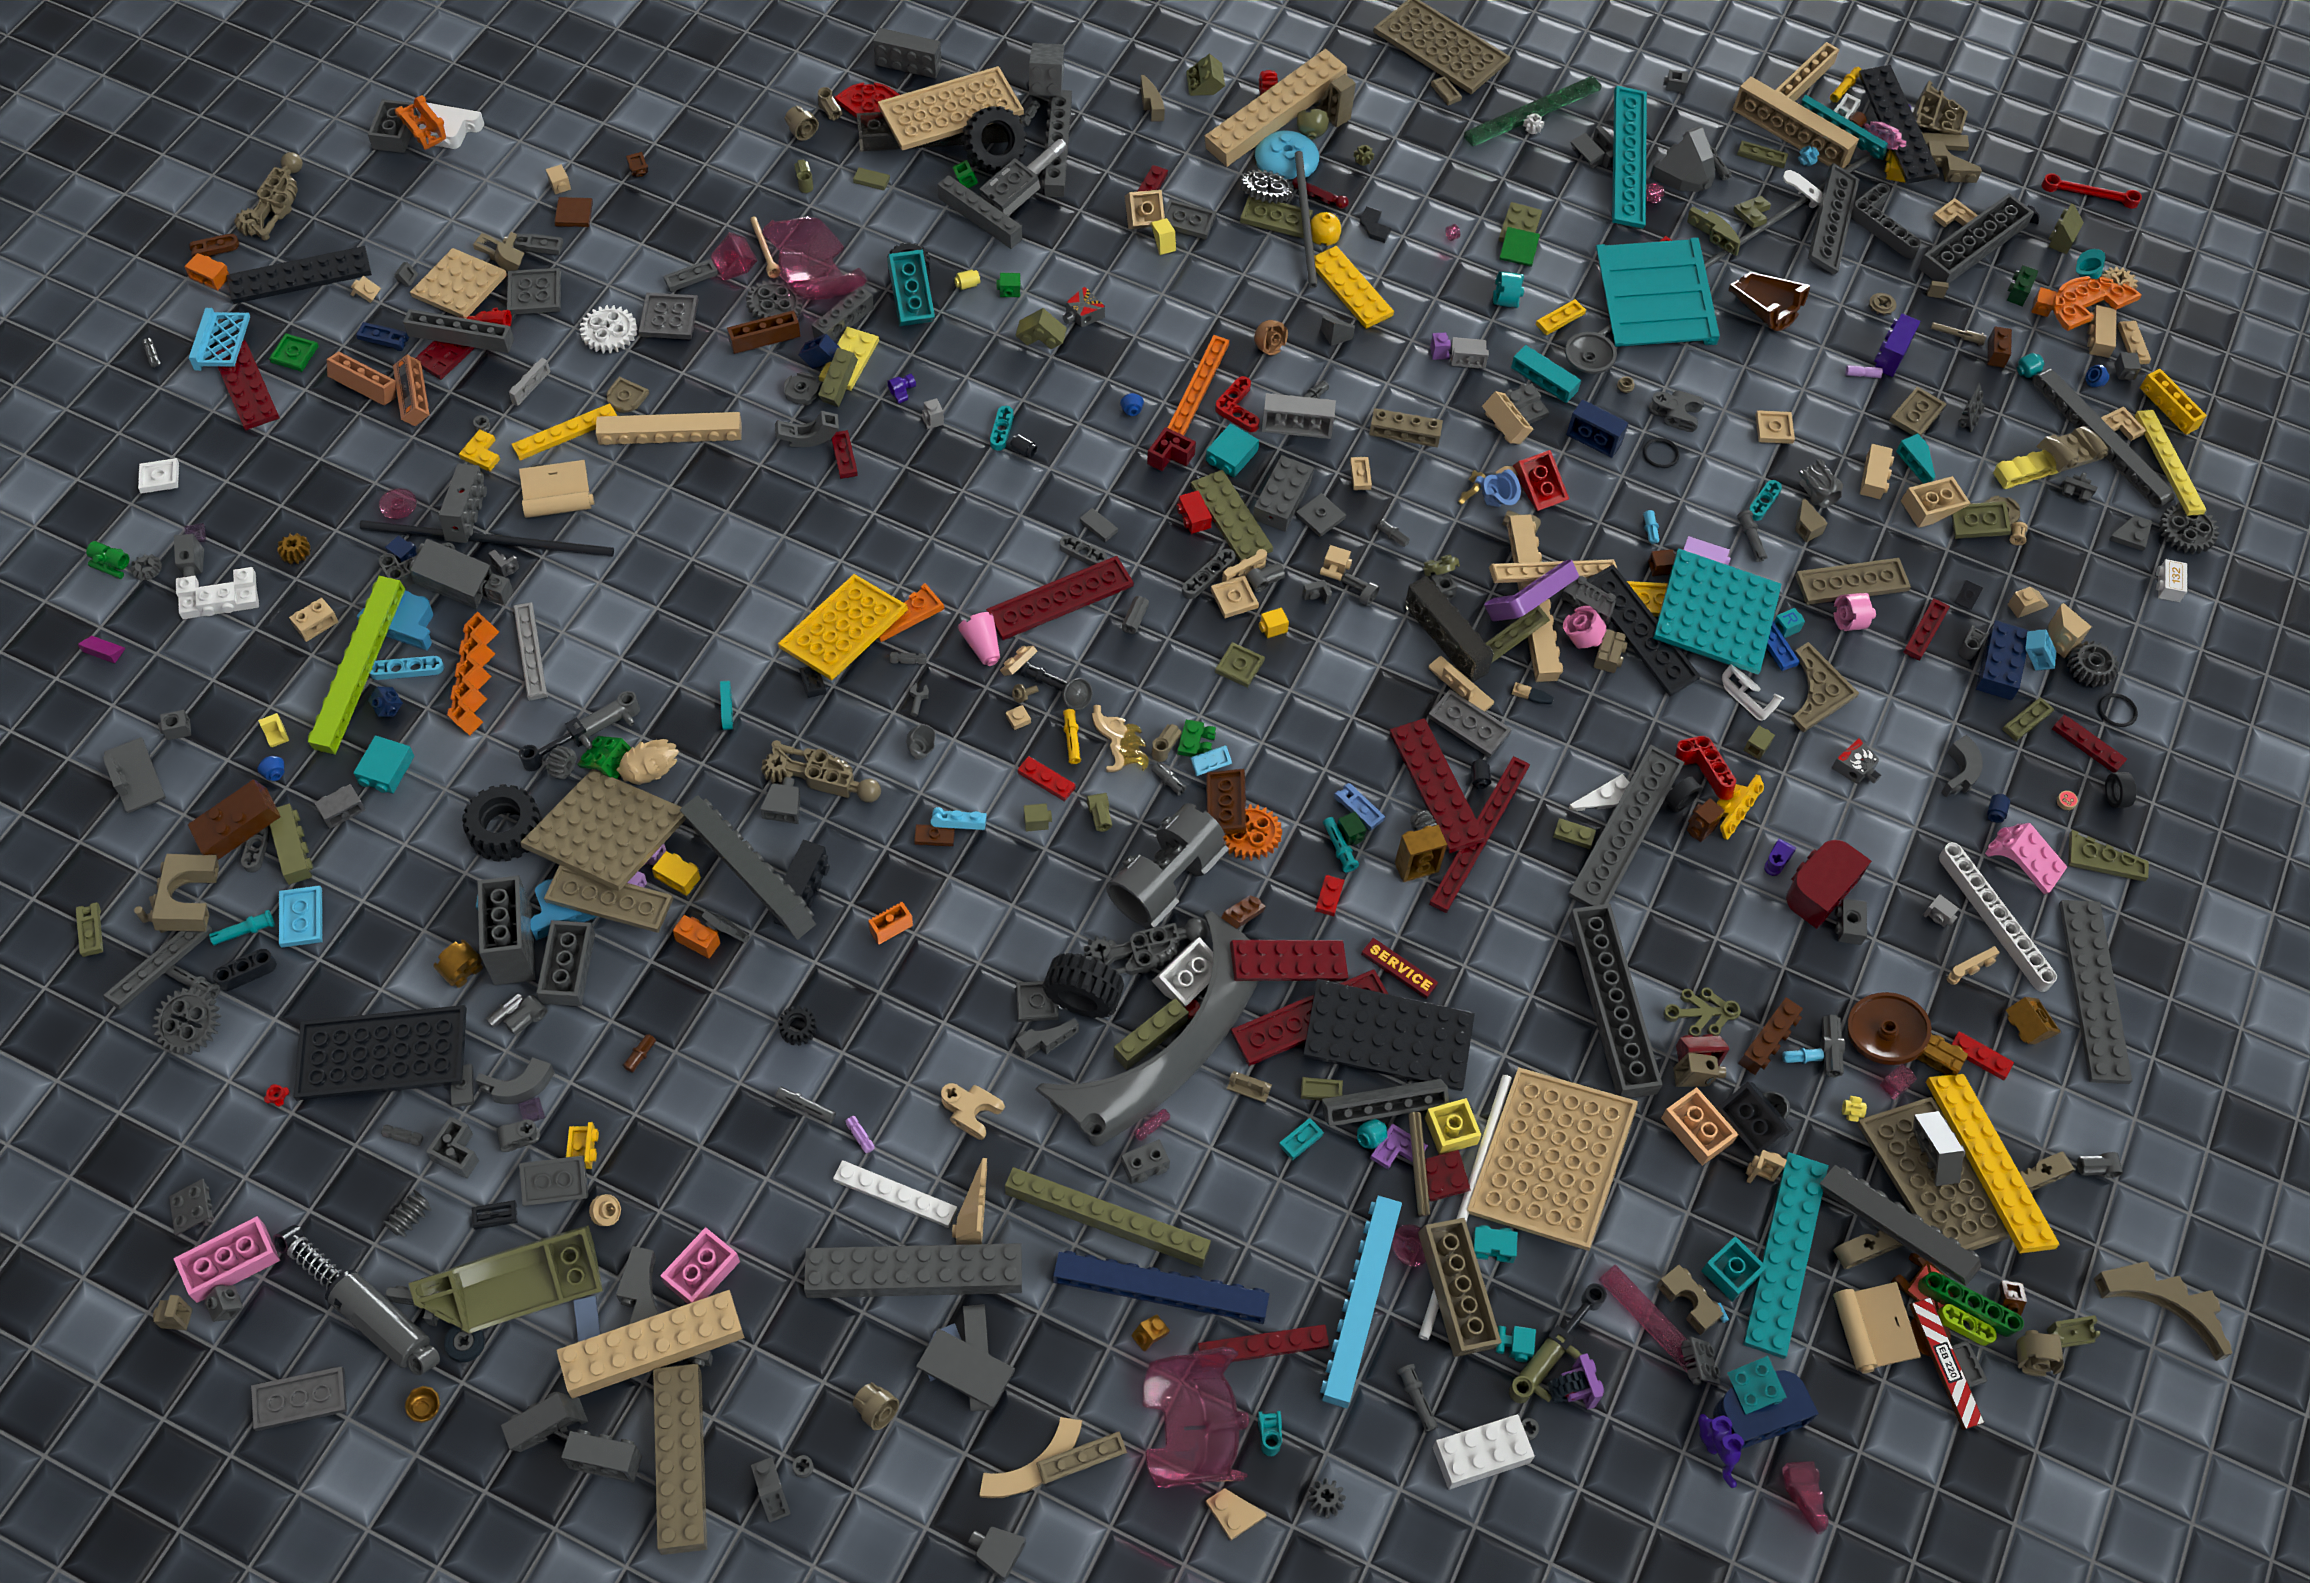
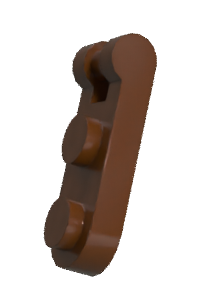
(214, 245)

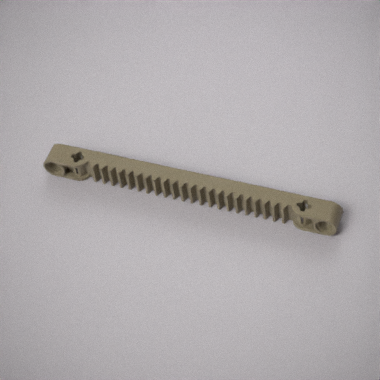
(1854, 1251)

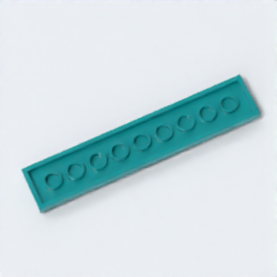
(1629, 157)
(1785, 1256)

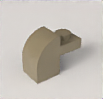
(507, 256)

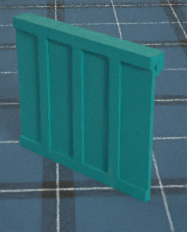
(1657, 293)

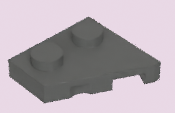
(2133, 533)

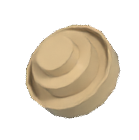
(605, 1210)

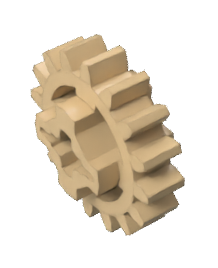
(2120, 277)

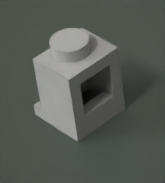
(932, 414)
(1942, 911)

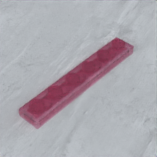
(1645, 1313)

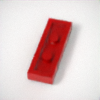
(1046, 778)
(1984, 1056)

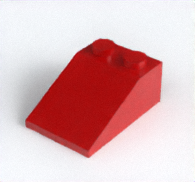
(1541, 480)

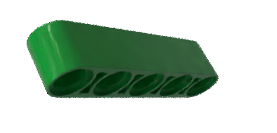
(1980, 1303)

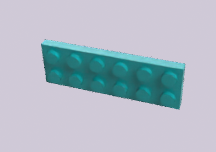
(1867, 140)

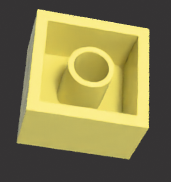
(1452, 1126)

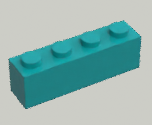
(1546, 374)

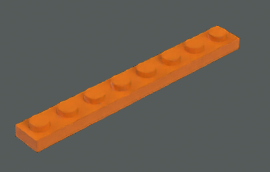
(1199, 384)

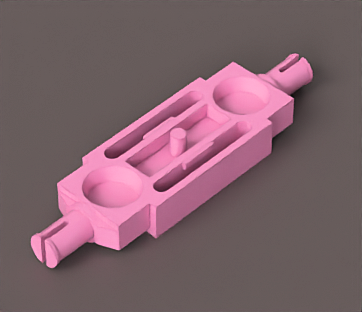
(1892, 137)

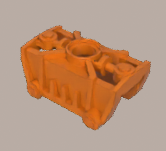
(428, 118)

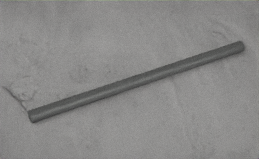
(1305, 219)

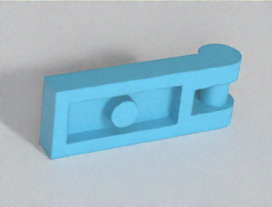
(958, 819)

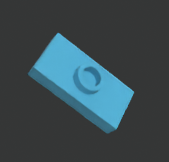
(1211, 760)

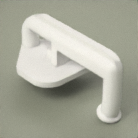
(1744, 699)

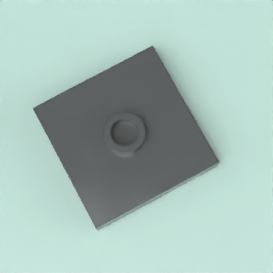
(1320, 515)

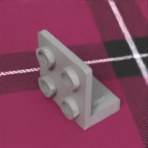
(1469, 353)

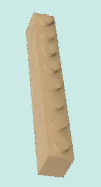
(668, 428)

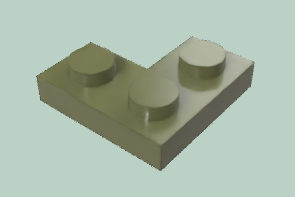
(1752, 211)

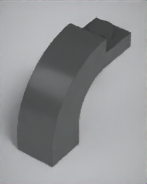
(808, 434)
(1970, 763)
(520, 1089)

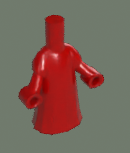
(495, 316)

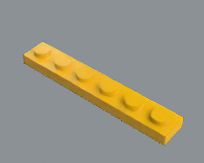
(560, 433)

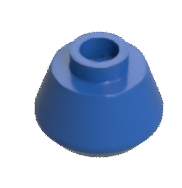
(2097, 376)
(1132, 404)
(271, 768)

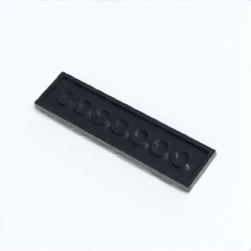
(298, 274)
(1638, 624)

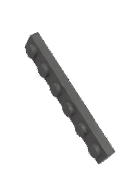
(154, 967)

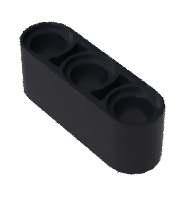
(234, 969)

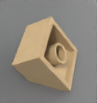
(1144, 208)
(2067, 630)

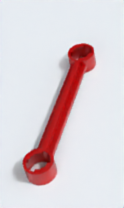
(2125, 198)

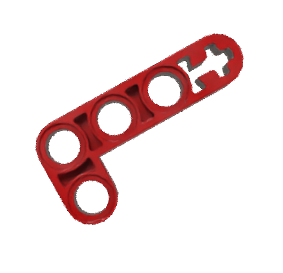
(1704, 753)

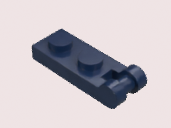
(382, 336)

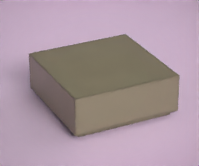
(1937, 289)

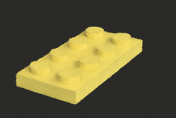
(859, 343)

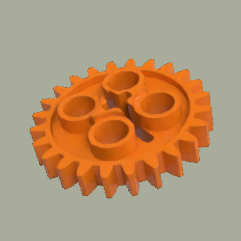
(1266, 836)

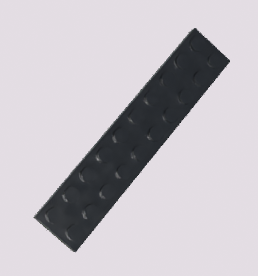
(1893, 109)

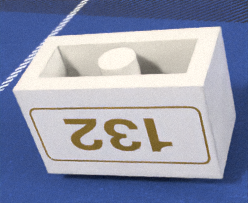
(2172, 580)

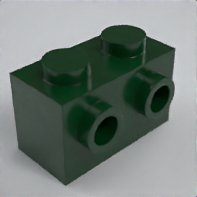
(2022, 285)

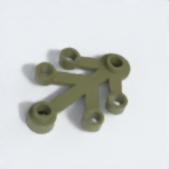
(1703, 1011)

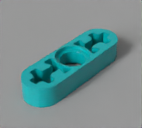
(999, 421)
(1765, 494)
(726, 705)

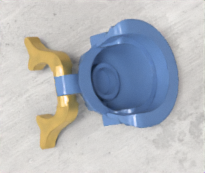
(1496, 489)

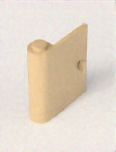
(555, 489)
(1876, 1326)

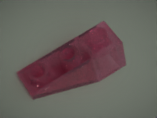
(1803, 1487)

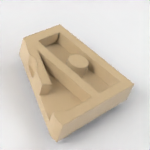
(1234, 1513)

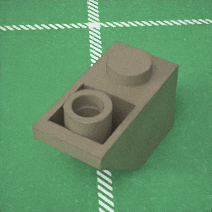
(1809, 522)

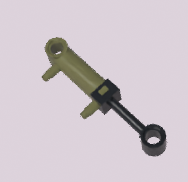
(1553, 1349)

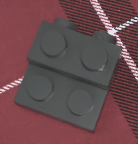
(1528, 402)

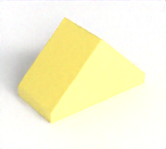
(1164, 236)

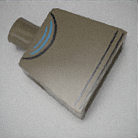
(1697, 1070)

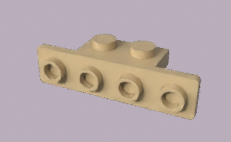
(1460, 683)

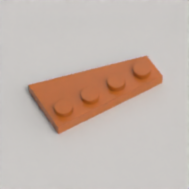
(920, 607)

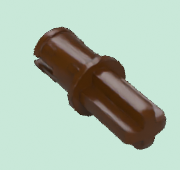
(639, 1053)

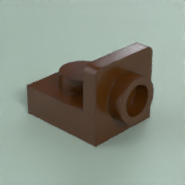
(2013, 1296)

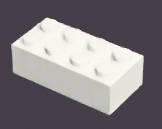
(1483, 1451)

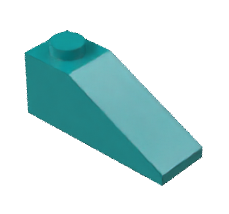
(1917, 456)

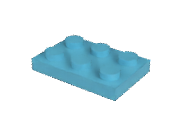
(300, 916)

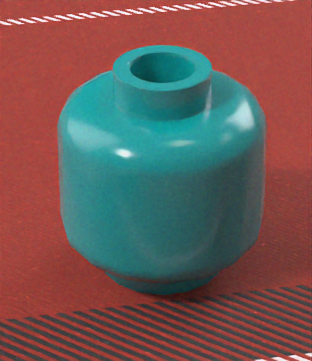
(2030, 365)
(1372, 1133)

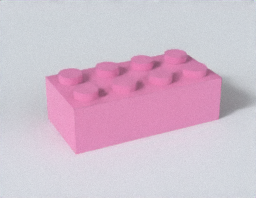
(226, 1259)

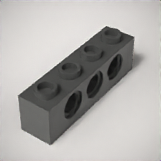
(844, 314)

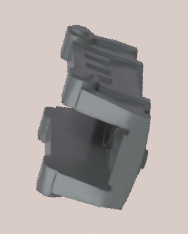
(1583, 593)

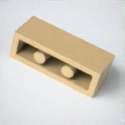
(2102, 332)
(1507, 418)
(1876, 471)

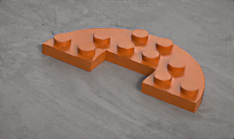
(2083, 292)

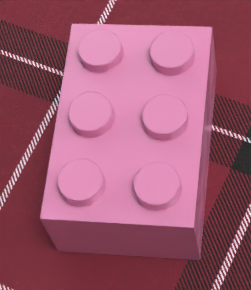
(700, 1267)

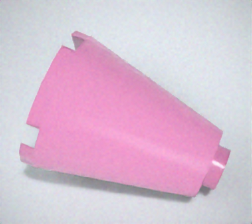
(982, 637)

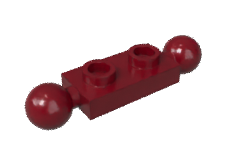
(1312, 190)

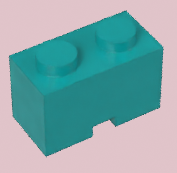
(1495, 1243)

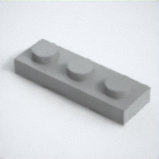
(529, 381)

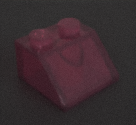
(733, 257)

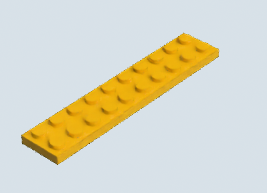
(1992, 1164)

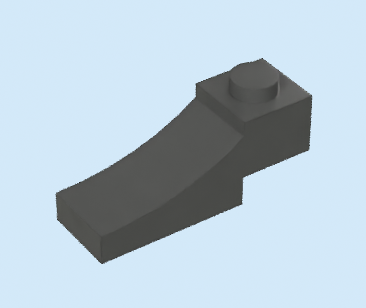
(1032, 1041)

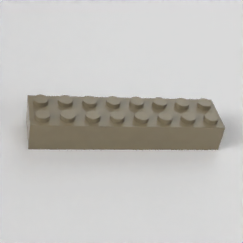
(679, 1459)

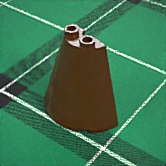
(1771, 298)

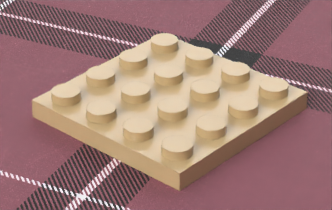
(458, 283)

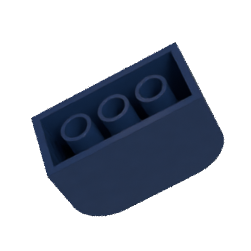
(1773, 1420)

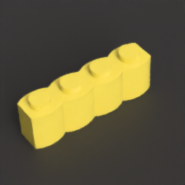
(2025, 469)

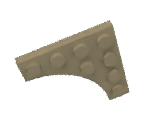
(1826, 688)

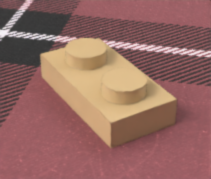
(1360, 473)
(1014, 663)

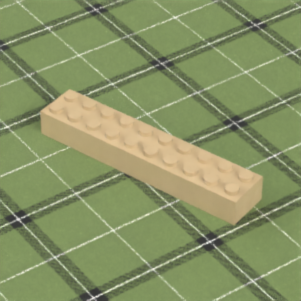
(1274, 108)

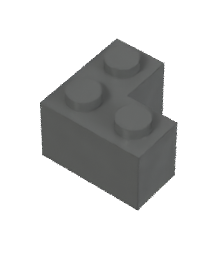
(450, 1150)

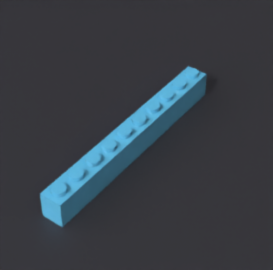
(1362, 1301)

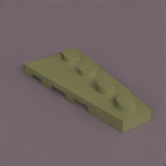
(2093, 856)

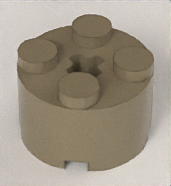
(2039, 1353)

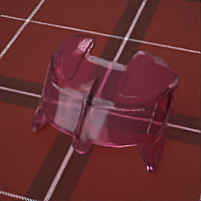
(808, 253)
(1194, 1394)

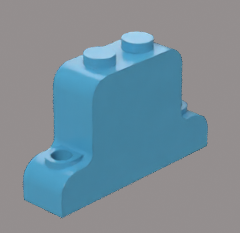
(411, 621)
(541, 923)

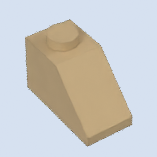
(2027, 602)

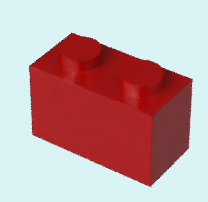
(1194, 512)

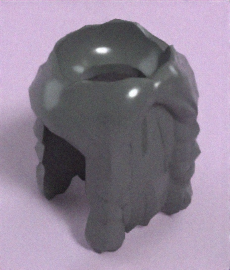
(1821, 484)

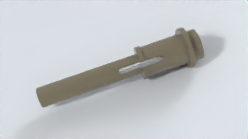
(1968, 335)

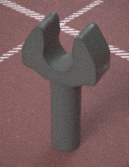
(917, 698)

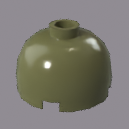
(1312, 123)

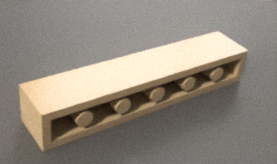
(1809, 72)

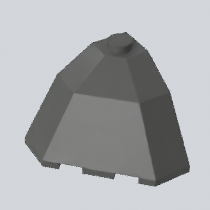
(1688, 164)

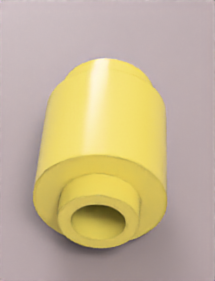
(967, 279)

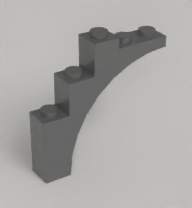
(636, 1290)

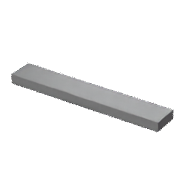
(530, 651)

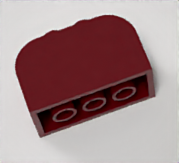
(1825, 880)

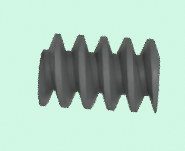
(408, 1214)

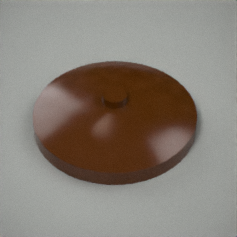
(1889, 1028)

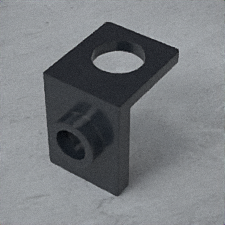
(1968, 594)

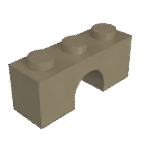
(1680, 1283)

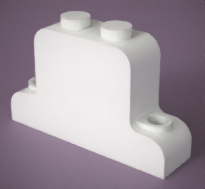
(456, 124)

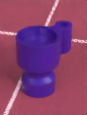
(898, 387)

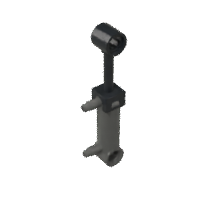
(580, 730)

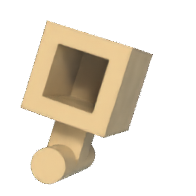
(1336, 563)

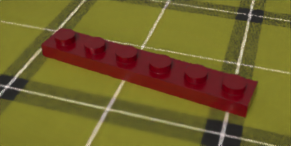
(1273, 1343)

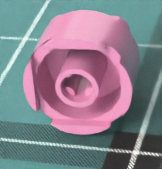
(1854, 611)
(1585, 627)

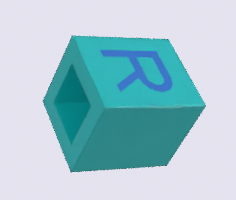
(1789, 622)

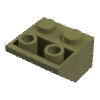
(1205, 77)
(2067, 230)

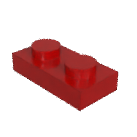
(1329, 895)

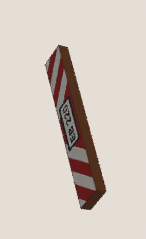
(1946, 1363)

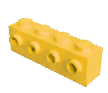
(2173, 401)

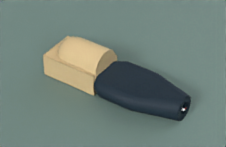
(1533, 694)

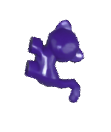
(1718, 1437)

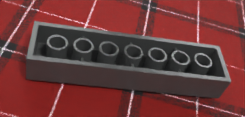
(1976, 239)

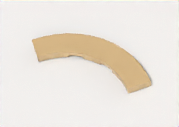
(1028, 1477)

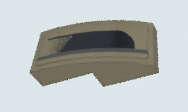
(486, 245)

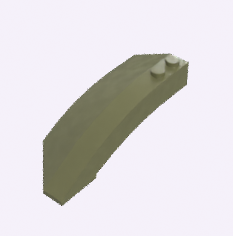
(512, 1282)

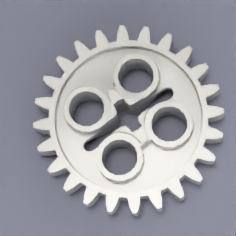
(608, 329)

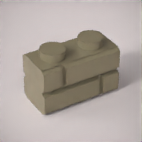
(1609, 651)

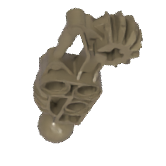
(274, 195)
(779, 766)

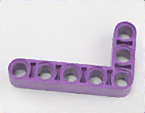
(1534, 594)

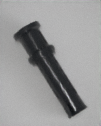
(1040, 675)

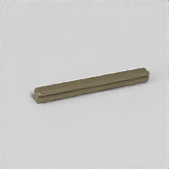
(1419, 1164)

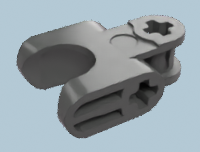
(1675, 409)

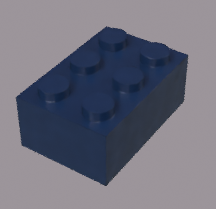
(1597, 428)

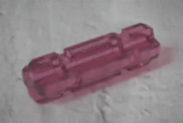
(1152, 1124)

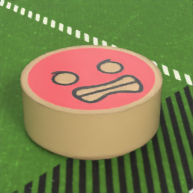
(2067, 800)

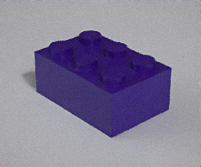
(1897, 344)

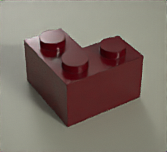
(1169, 447)

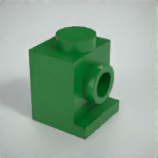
(965, 174)

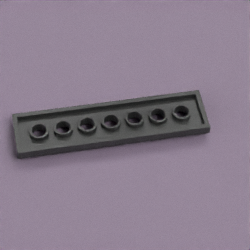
(1839, 225)

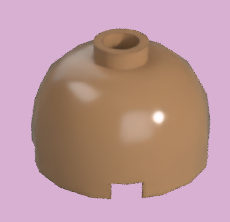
(1270, 336)

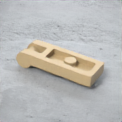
(1245, 566)
(1973, 965)

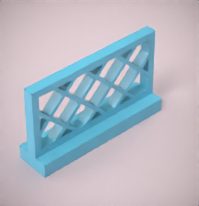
(205, 338)

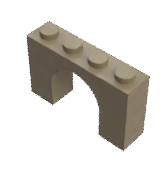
(177, 871)

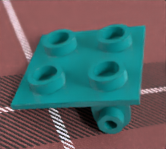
(1757, 1385)

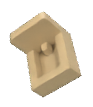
(365, 289)

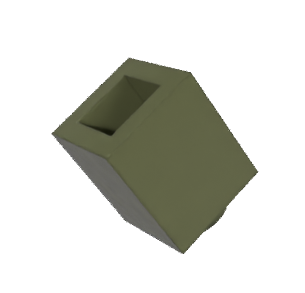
(1759, 742)
(1037, 817)

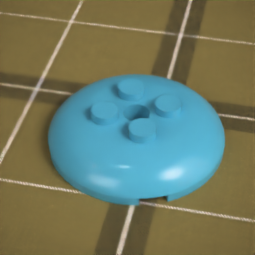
(1278, 151)

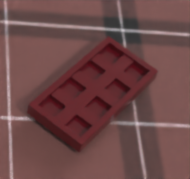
(442, 357)

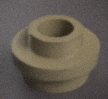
(1625, 384)

